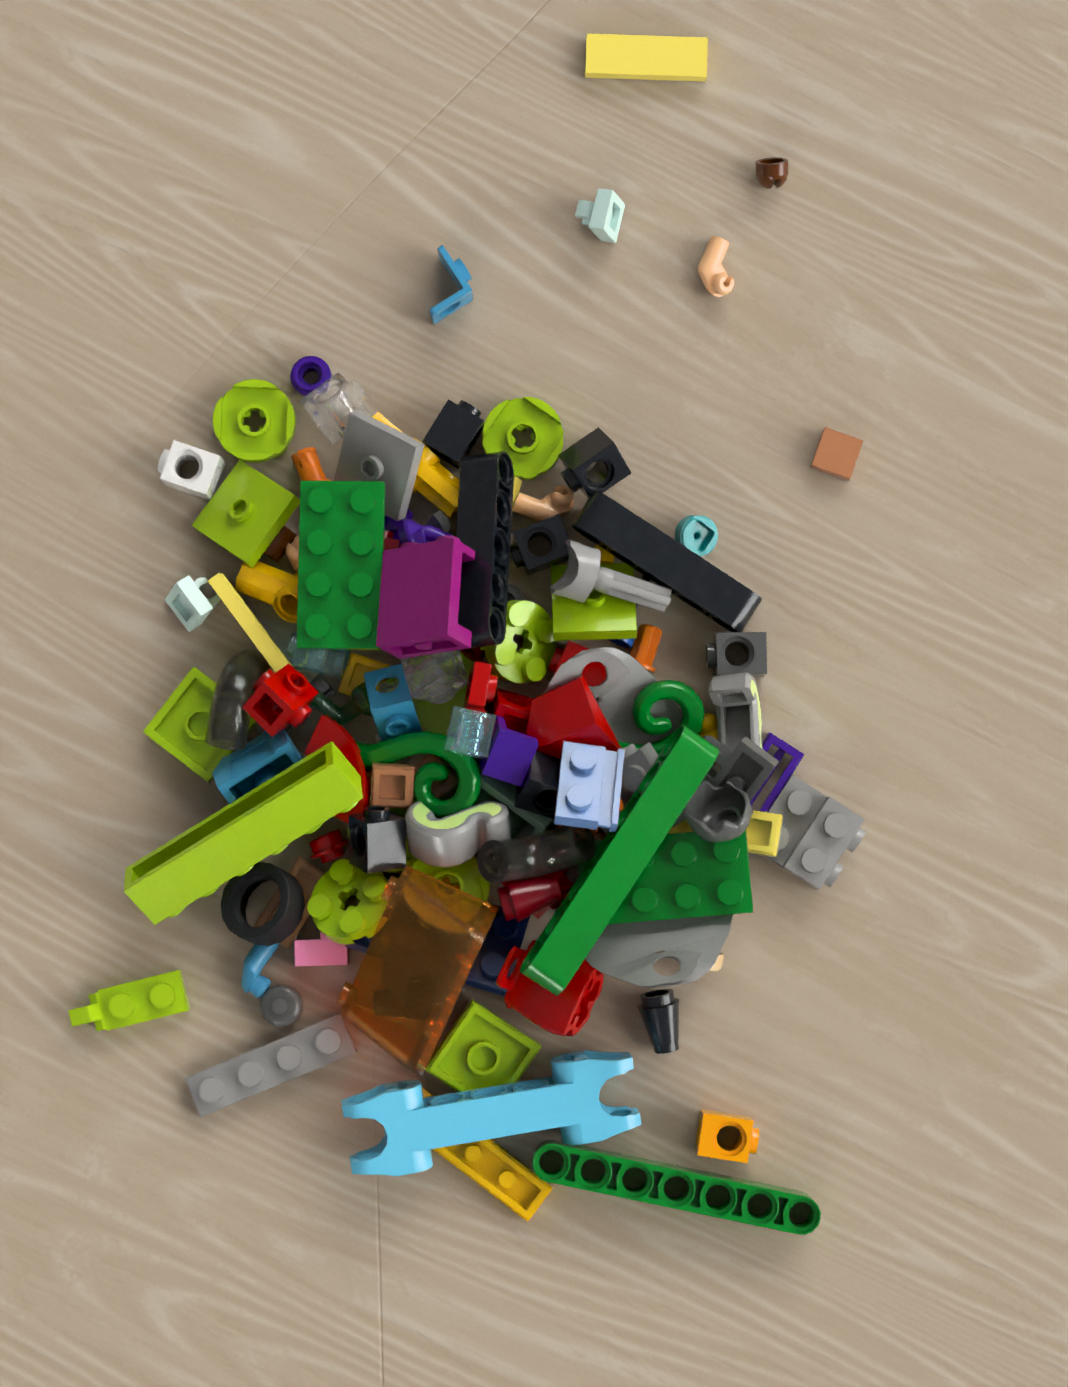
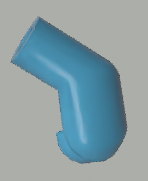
(253, 964)

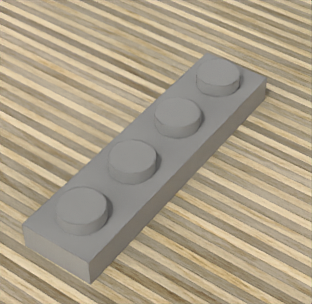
(271, 1065)

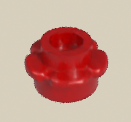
(328, 846)

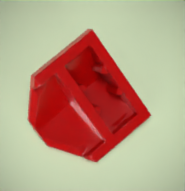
(569, 716)

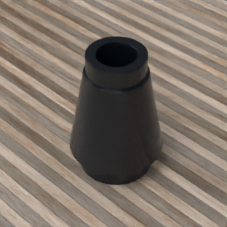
(661, 1019)

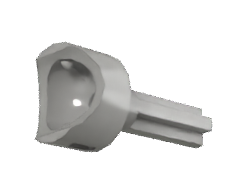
(585, 574)

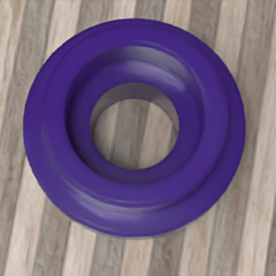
(305, 365)

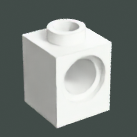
(204, 482)

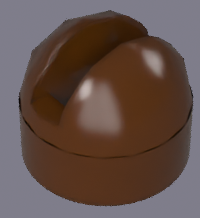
(772, 169)

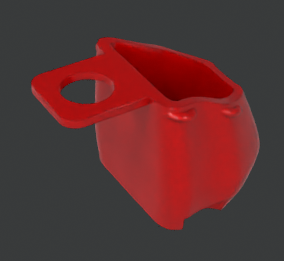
(555, 1014)

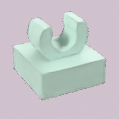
(603, 215)
(190, 603)

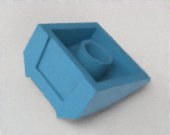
(255, 764)

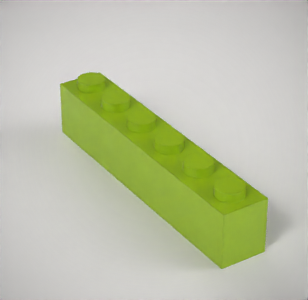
(243, 833)

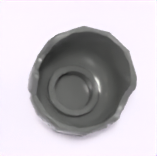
(718, 812)

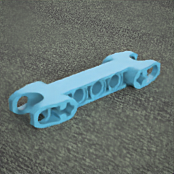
(422, 1124)

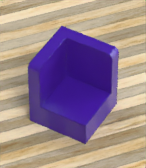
(508, 754)

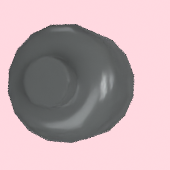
(281, 1005)

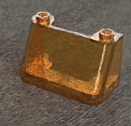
(416, 966)

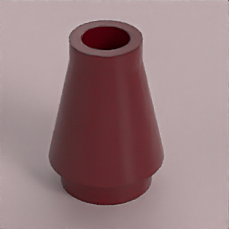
(527, 897)

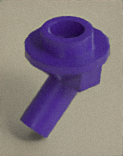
(417, 533)

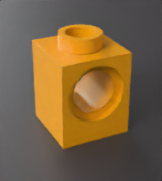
(708, 1127)

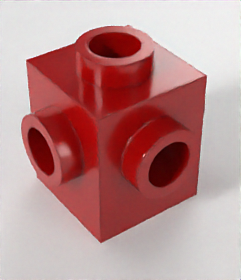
(280, 699)

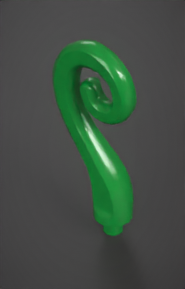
(677, 691)
(428, 742)

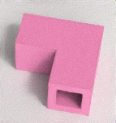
(320, 952)

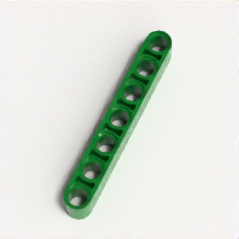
(619, 860)
(693, 1198)

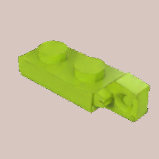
(134, 1002)

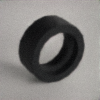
(285, 918)

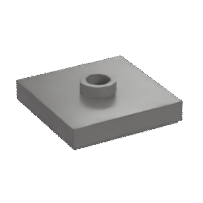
(380, 454)

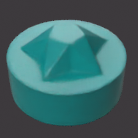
(697, 534)

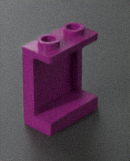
(422, 598)

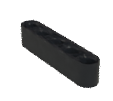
(485, 527)
(666, 562)

